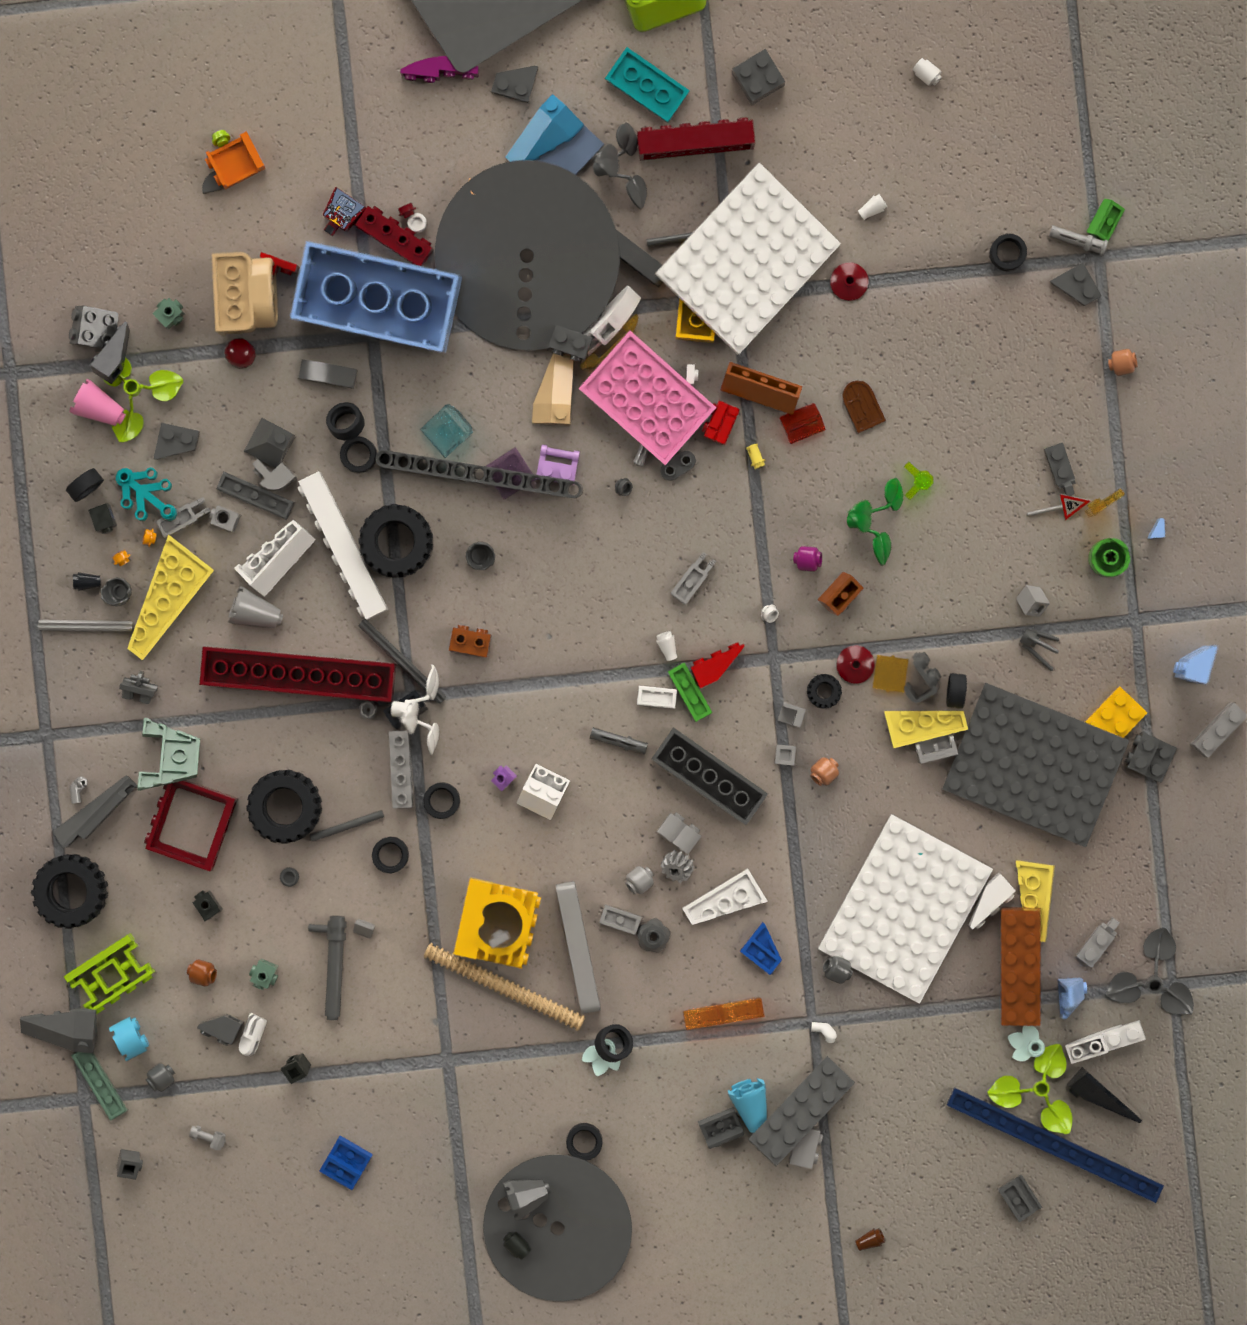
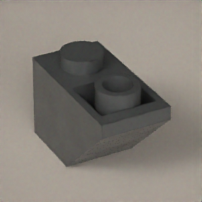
(222, 1027)

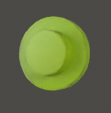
(220, 138)

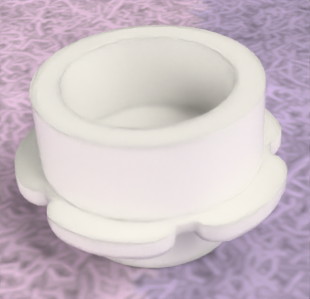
(769, 613)

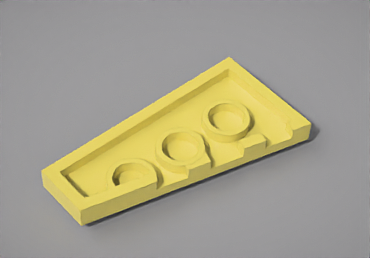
(918, 726)

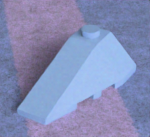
(1071, 994)

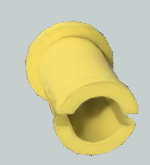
(755, 456)

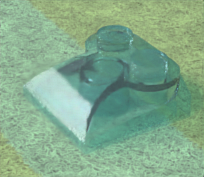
(447, 430)

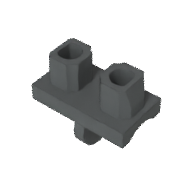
(139, 685)

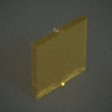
(890, 673)

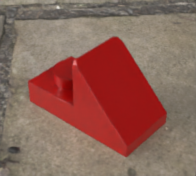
(285, 266)

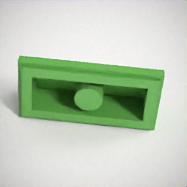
(1105, 220)

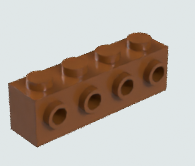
(761, 388)

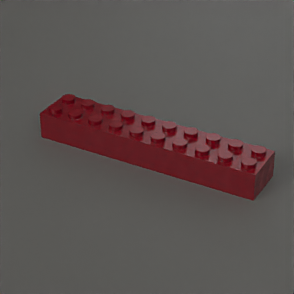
(297, 674)

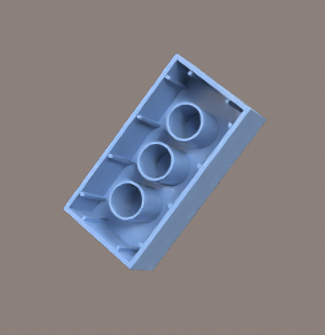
(376, 297)

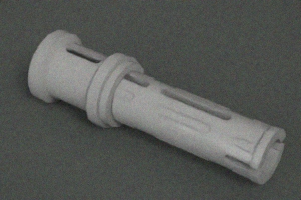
(1090, 243)

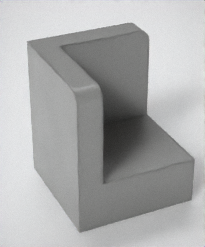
(1032, 601)
(791, 714)

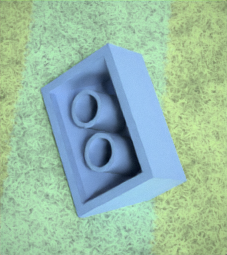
(1196, 665)

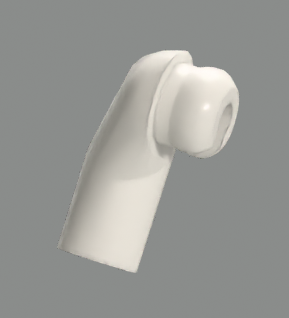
(826, 1030)

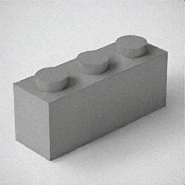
(1219, 729)

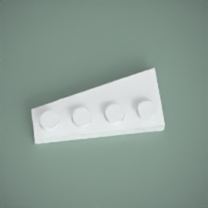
(730, 896)

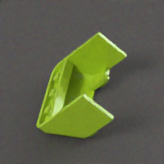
(656, 13)

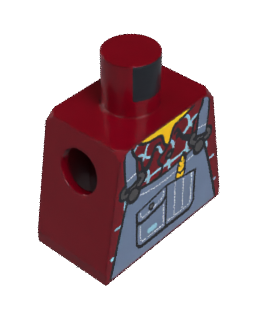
(342, 212)

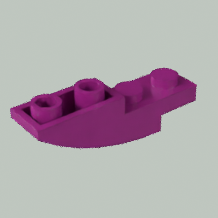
(431, 68)

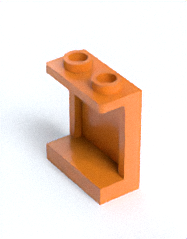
(235, 161)

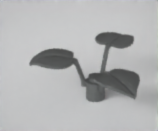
(607, 163)
(1125, 988)

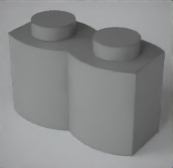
(679, 833)

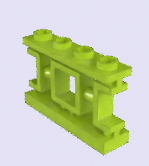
(102, 962)

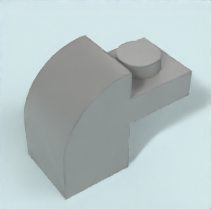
(277, 479)

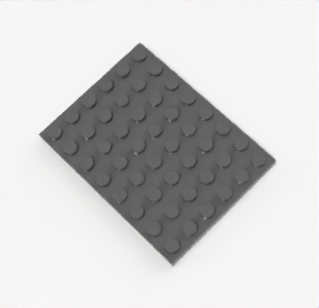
(1035, 764)

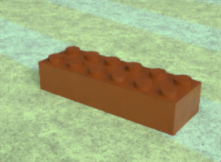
(1020, 966)

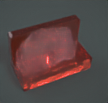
(802, 423)

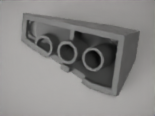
(68, 1030)

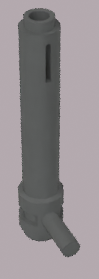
(336, 938)

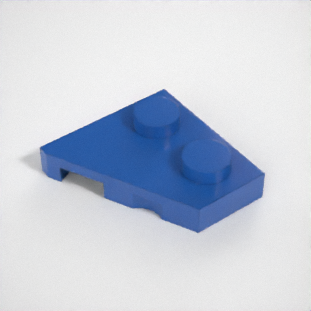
(762, 949)

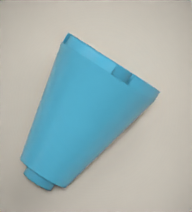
(750, 1102)

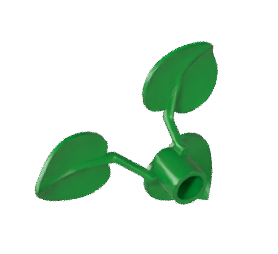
(861, 517)

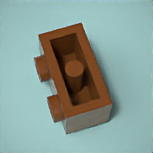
(840, 593)
(470, 642)

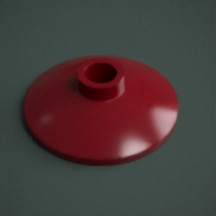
(849, 291)
(845, 666)

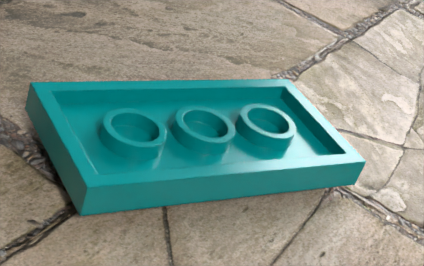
(647, 85)

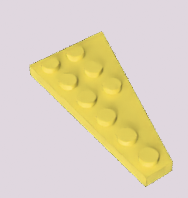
(172, 587)

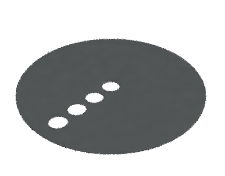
(594, 1234)

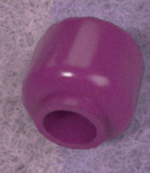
(808, 558)

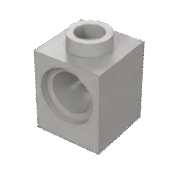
(232, 522)

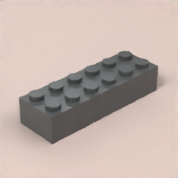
(709, 776)

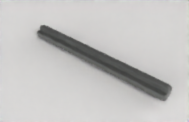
(398, 657)

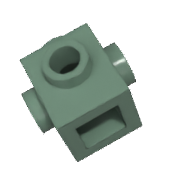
(163, 315)
(268, 969)

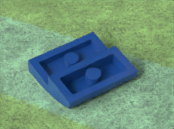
(346, 1162)

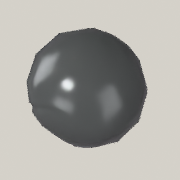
(480, 555)
(116, 592)

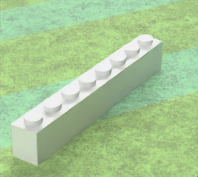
(343, 545)

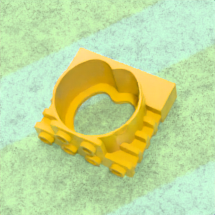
(477, 897)

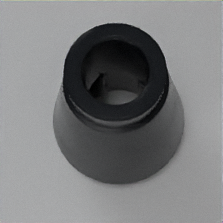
(85, 581)

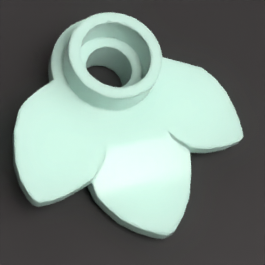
(1023, 1041)
(599, 1065)

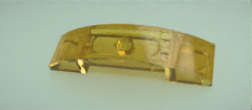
(594, 361)

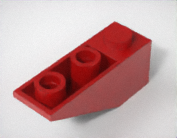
(713, 668)

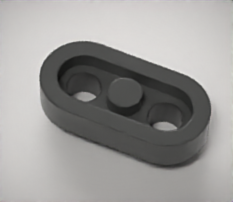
(678, 465)

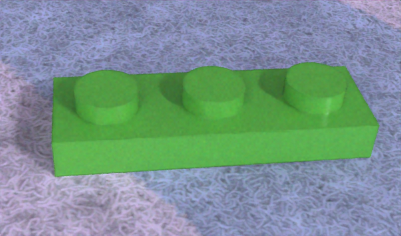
(690, 692)

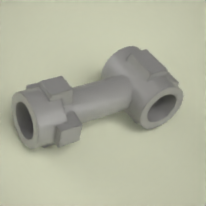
(217, 1140)

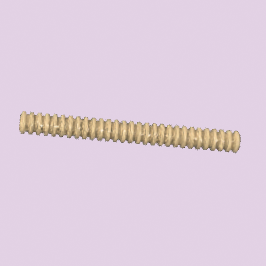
(504, 987)

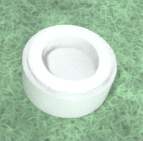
(417, 223)

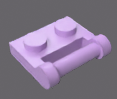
(555, 469)

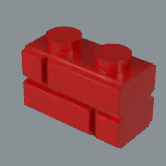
(721, 422)

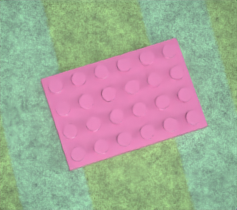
(647, 397)

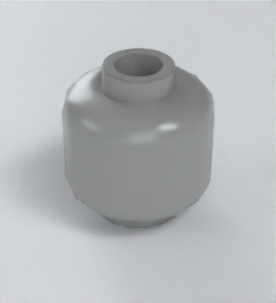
(639, 880)

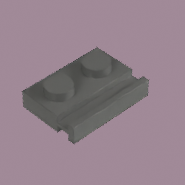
(1020, 1198)

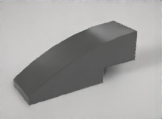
(328, 373)

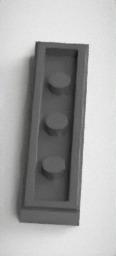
(255, 495)

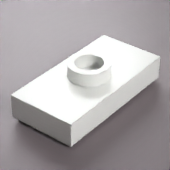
(656, 697)

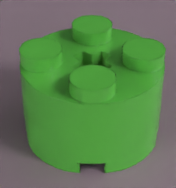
(1098, 558)

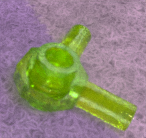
(922, 480)

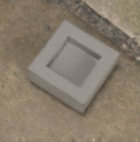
(785, 754)
(498, 938)

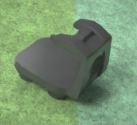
(930, 676)

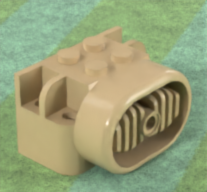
(243, 293)

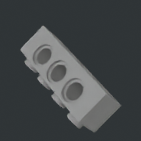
(401, 769)

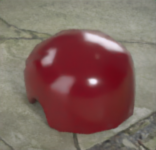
(240, 353)

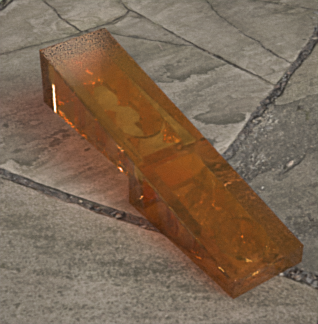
(723, 1013)

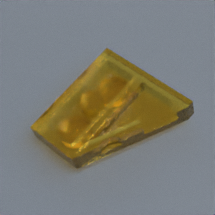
(1099, 504)

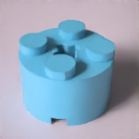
(128, 1038)

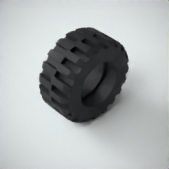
(395, 567)
(258, 806)
(44, 895)

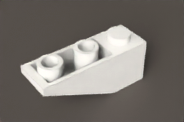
(992, 896)

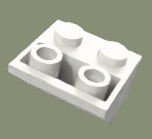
(543, 791)

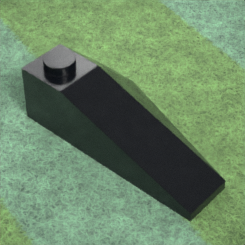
(1091, 1090)

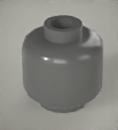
(837, 969)
(160, 1077)

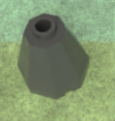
(525, 1195)

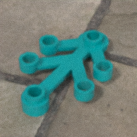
(143, 491)

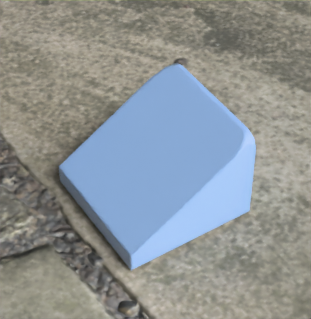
(1158, 529)

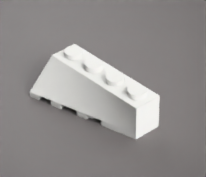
(275, 558)

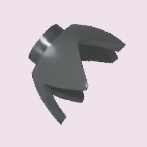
(656, 927)

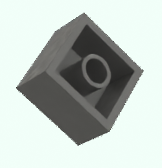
(758, 77)

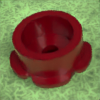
(406, 210)

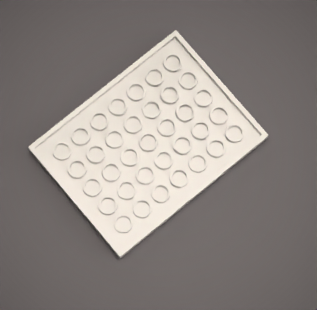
(748, 258)
(905, 908)

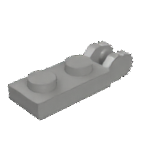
(184, 518)
(691, 580)

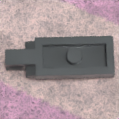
(1061, 468)

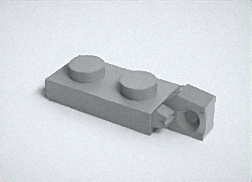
(1098, 942)

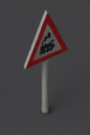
(1069, 505)

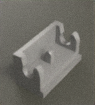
(936, 748)

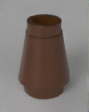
(872, 1239)

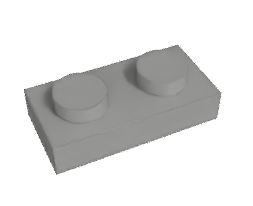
(620, 919)

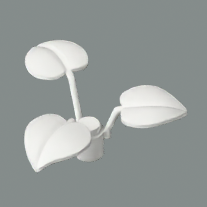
(409, 712)

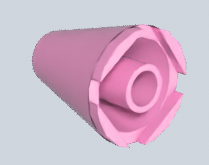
(97, 405)

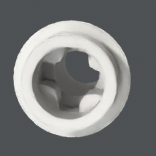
(872, 207)
(667, 645)

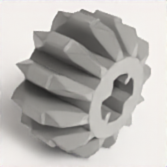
(677, 866)

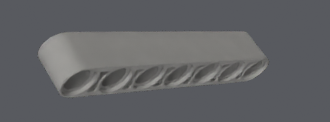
(578, 947)

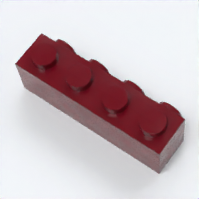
(394, 237)

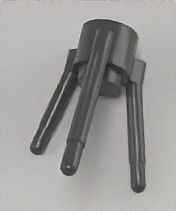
(1030, 639)

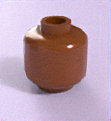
(201, 973)

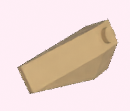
(555, 393)

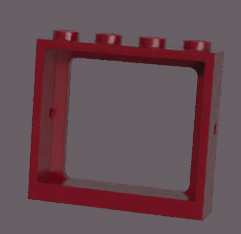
(164, 803)

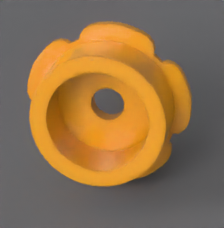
(149, 537)
(121, 558)

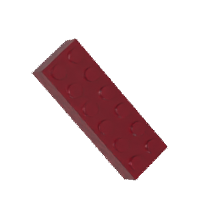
(696, 139)

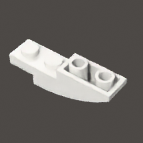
(612, 318)
(1105, 1041)

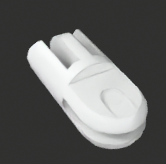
(252, 1035)

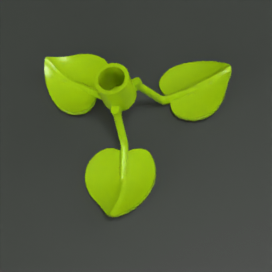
(164, 388)
(1052, 1063)

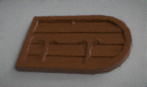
(862, 406)

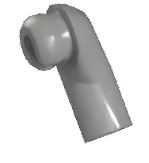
(76, 787)

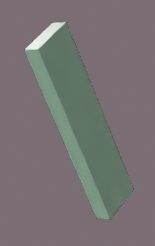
(100, 1084)

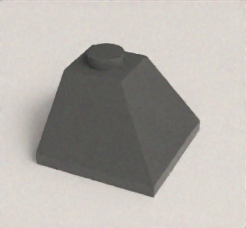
(269, 443)

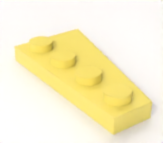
(1036, 889)

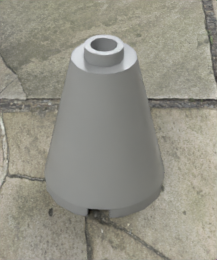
(253, 610)

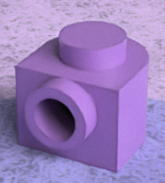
(503, 777)

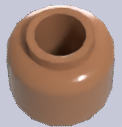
(1123, 362)
(824, 771)

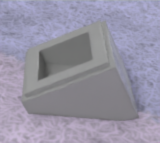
(364, 928)

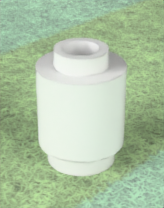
(927, 72)

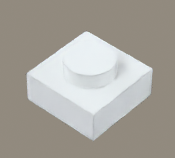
(692, 374)

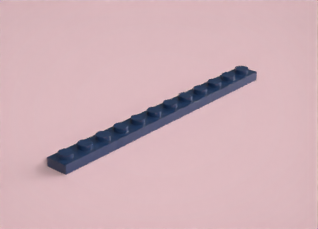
(1055, 1145)

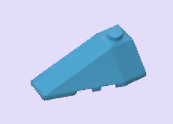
(546, 130)

